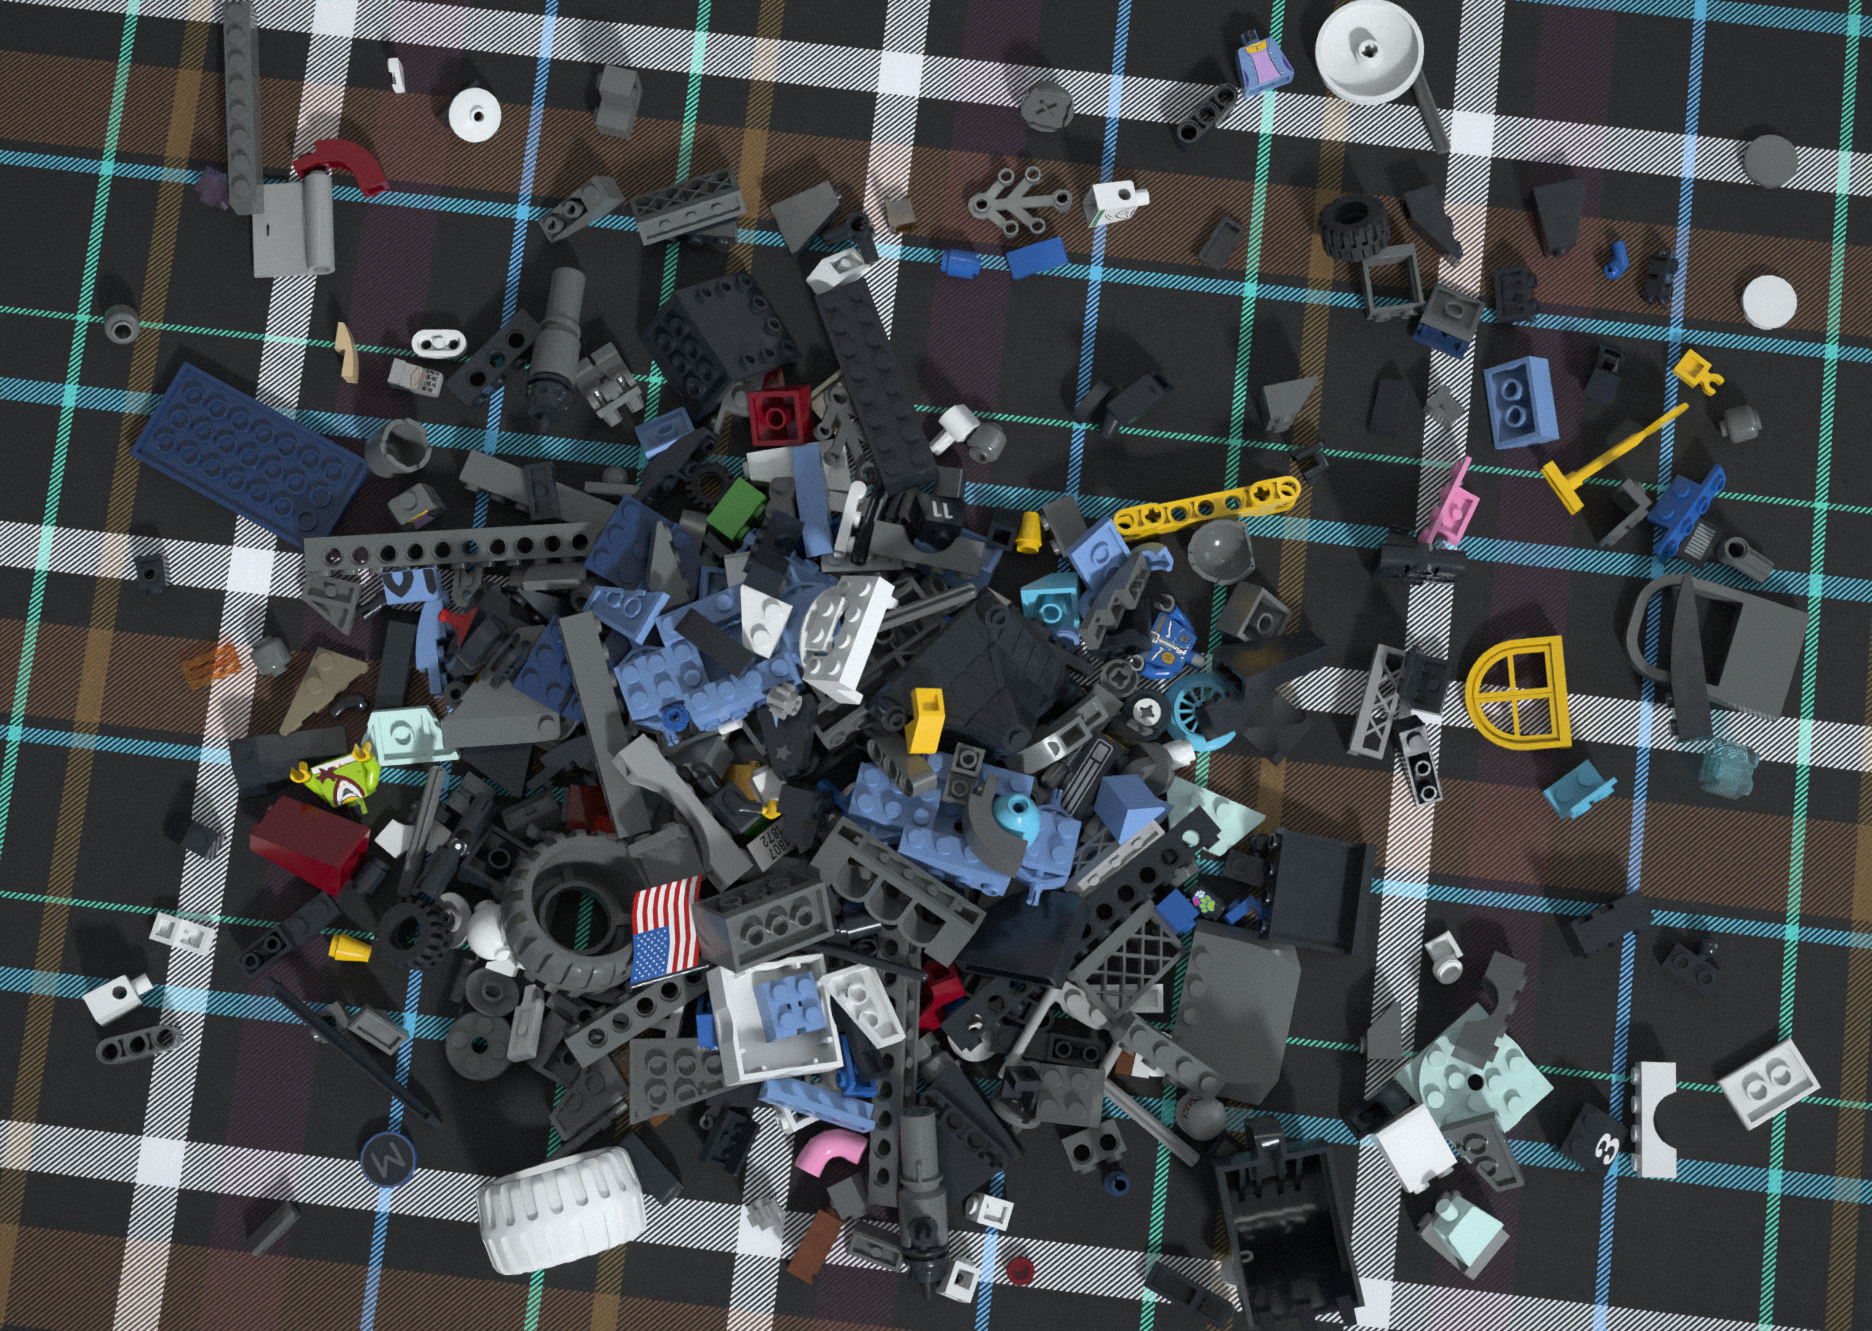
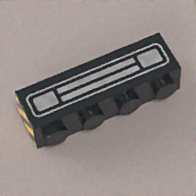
(1098, 759)

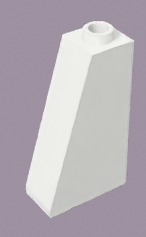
(778, 462)

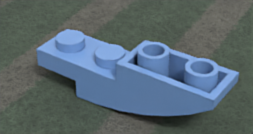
(428, 647)

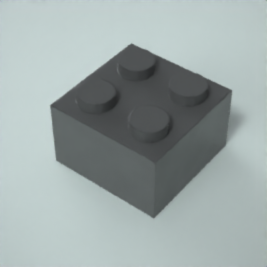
(1071, 1095)

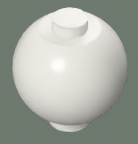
(484, 932)

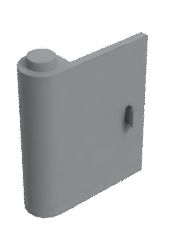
(298, 230)

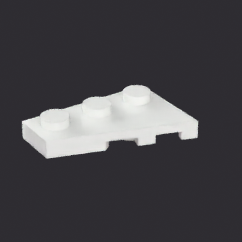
(866, 1002)

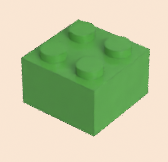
(737, 513)

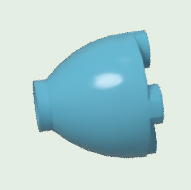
(1017, 816)

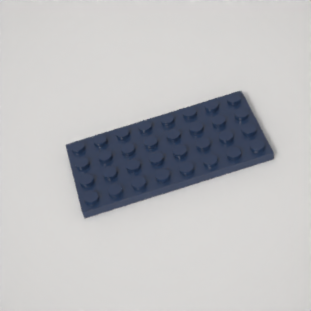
(250, 458)

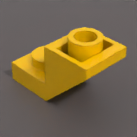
(929, 715)

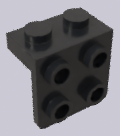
(1425, 682)

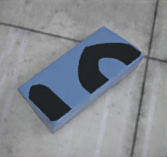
(412, 586)

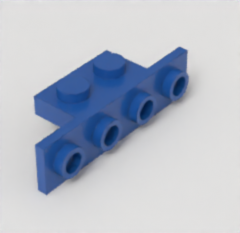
(1681, 508)

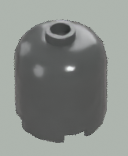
(397, 448)

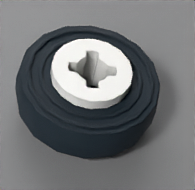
(1158, 713)

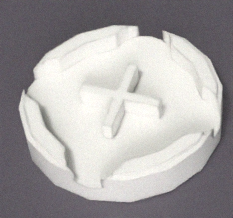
(1768, 302)

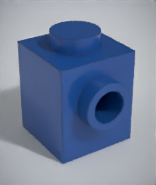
(1177, 912)

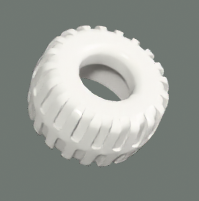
(561, 1210)

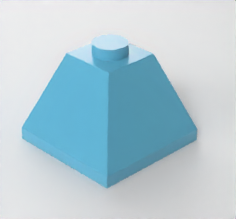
(1053, 600)

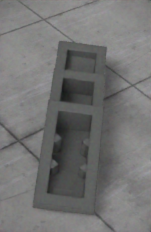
(1117, 596)

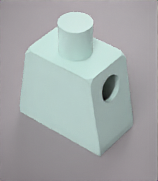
(1464, 1228)

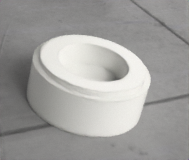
(1447, 969)

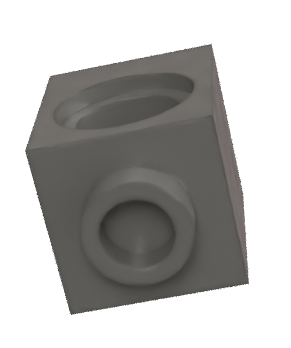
(341, 1015)

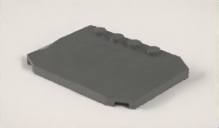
(1237, 1007)

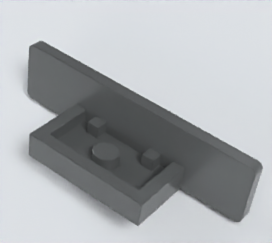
(735, 403)

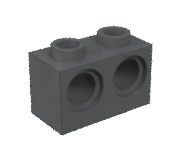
(1091, 1138)

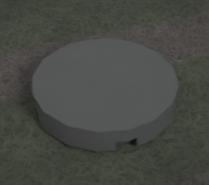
(1770, 161)

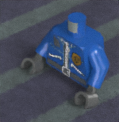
(1171, 645)

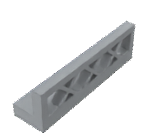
(1367, 703)
(1110, 858)

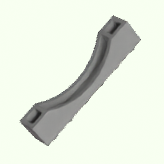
(647, 768)

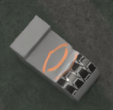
(415, 379)

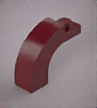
(346, 156)

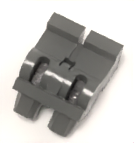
(608, 384)

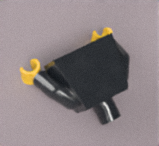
(731, 805)

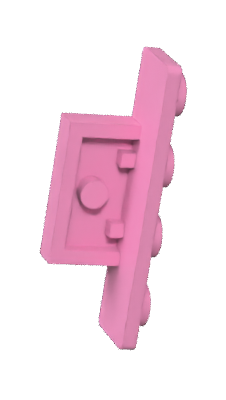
(1454, 510)

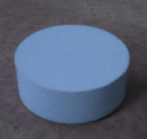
(1068, 636)

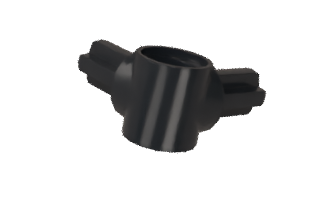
(863, 238)

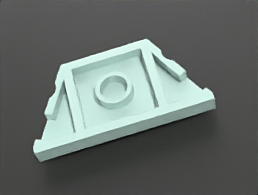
(407, 736)
(1229, 816)

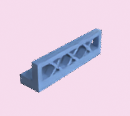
(818, 1103)

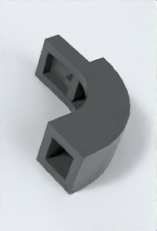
(984, 836)

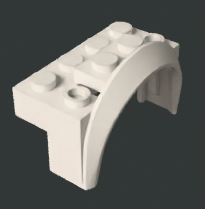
(842, 667)

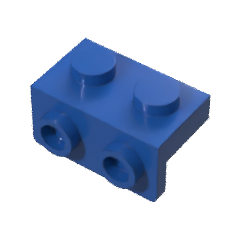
(848, 1077)

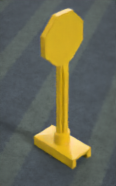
(1565, 486)

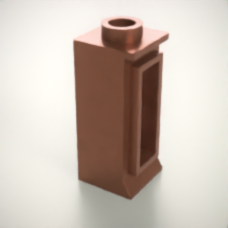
(816, 1245)

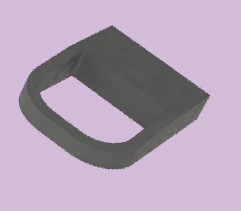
(1756, 656)

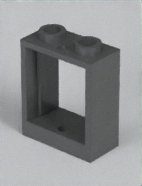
(1393, 255)

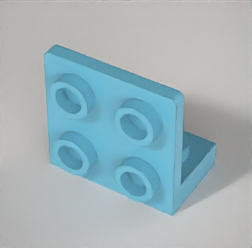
(1576, 789)

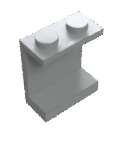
(1429, 1234)

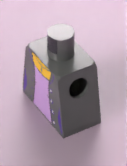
(415, 508)

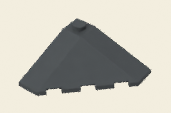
(500, 714)

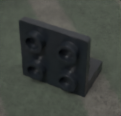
(1130, 637)

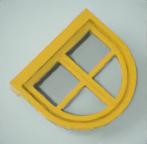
(1555, 692)

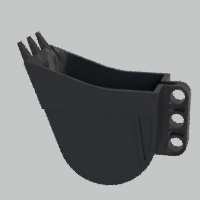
(1290, 1214)

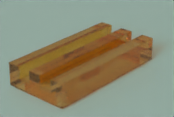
(215, 676)

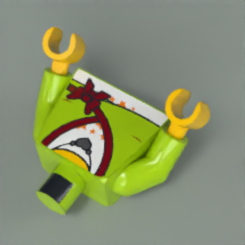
(343, 778)

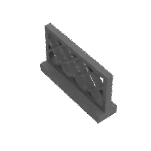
(696, 212)
(1117, 938)

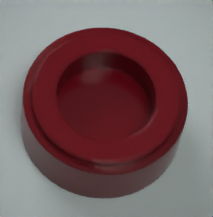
(1020, 1270)

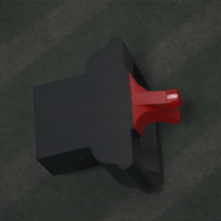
(483, 603)

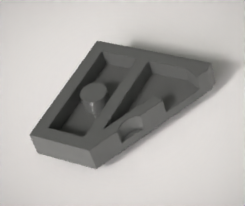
(333, 599)

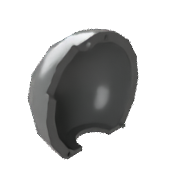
(1222, 551)

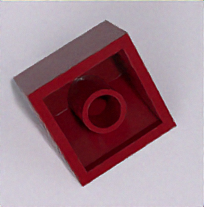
(781, 415)

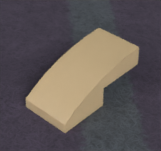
(346, 346)

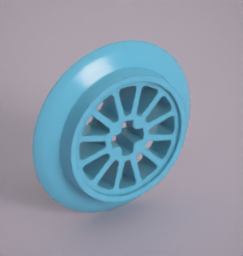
(1175, 696)

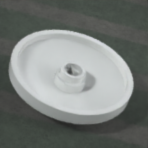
(1374, 30)

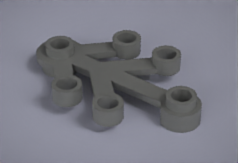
(1016, 203)
(847, 431)

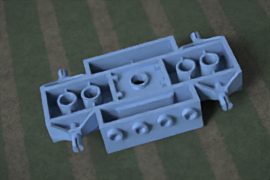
(684, 675)
(928, 838)

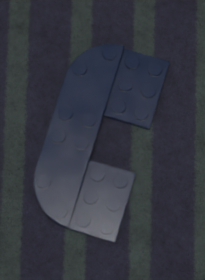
(622, 560)

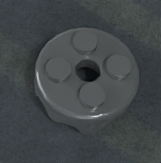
(462, 1054)

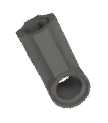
(1747, 559)

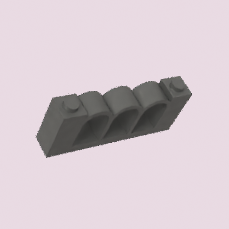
(941, 940)

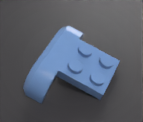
(1103, 552)

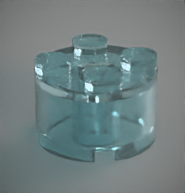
(1728, 769)

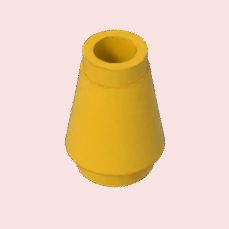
(1029, 534)
(349, 949)

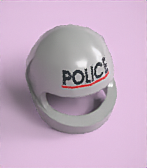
(1200, 1118)

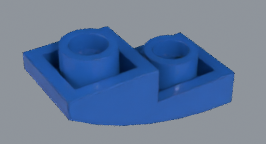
(1037, 258)

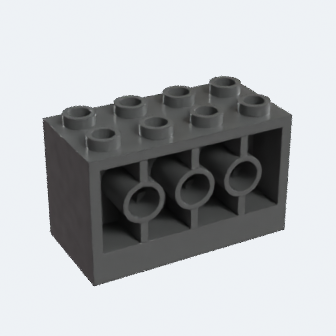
(763, 919)

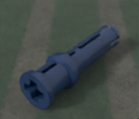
(1109, 1183)

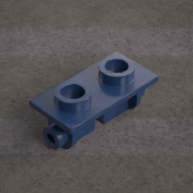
(1440, 341)

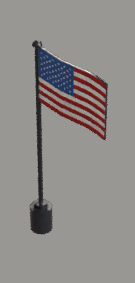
(668, 938)

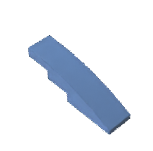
(812, 499)

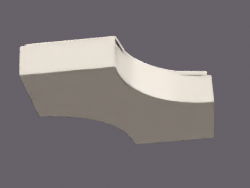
(397, 837)

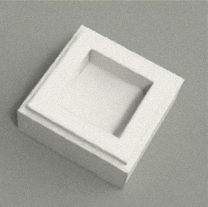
(1442, 946)

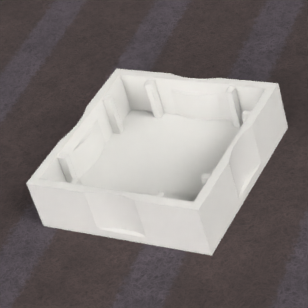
(741, 1034)

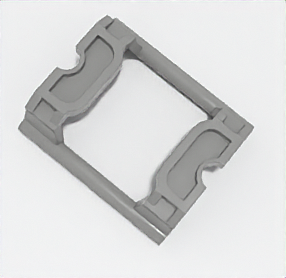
(1074, 1004)

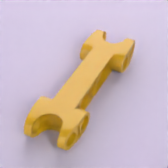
(1267, 490)

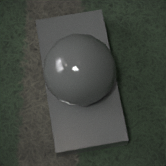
(613, 485)
(378, 1029)

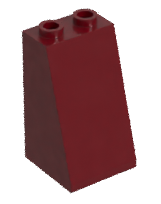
(311, 843)

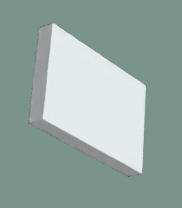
(1768, 1084)

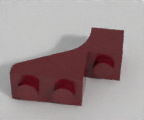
(941, 987)

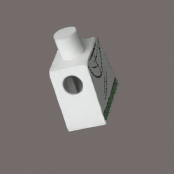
(1112, 202)

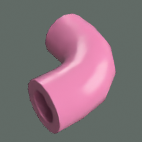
(829, 1145)

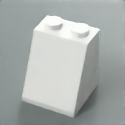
(1414, 1148)

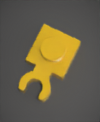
(1694, 370)

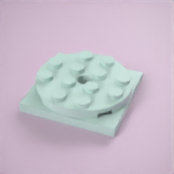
(1441, 1081)

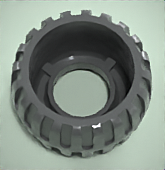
(579, 865)

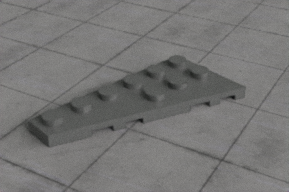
(671, 1075)

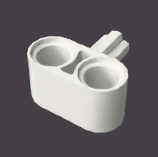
(957, 425)

